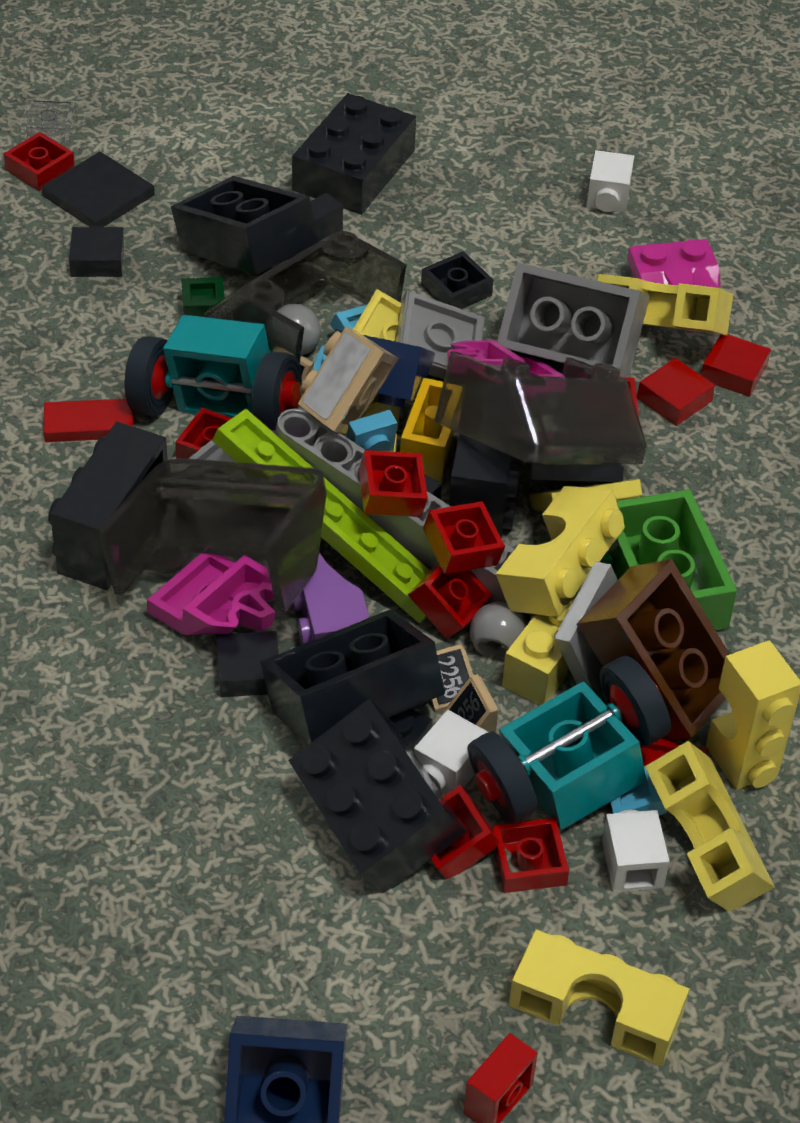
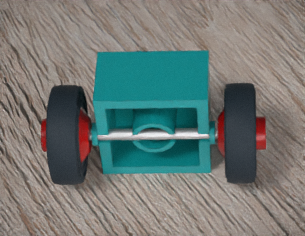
(213, 368)
(573, 748)

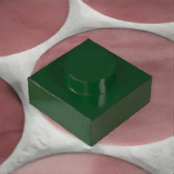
(201, 294)

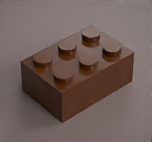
(665, 630)

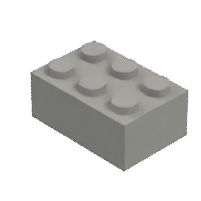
(572, 318)

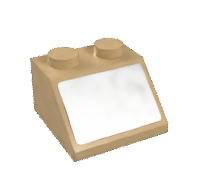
(346, 379)

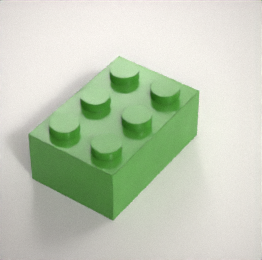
(674, 529)

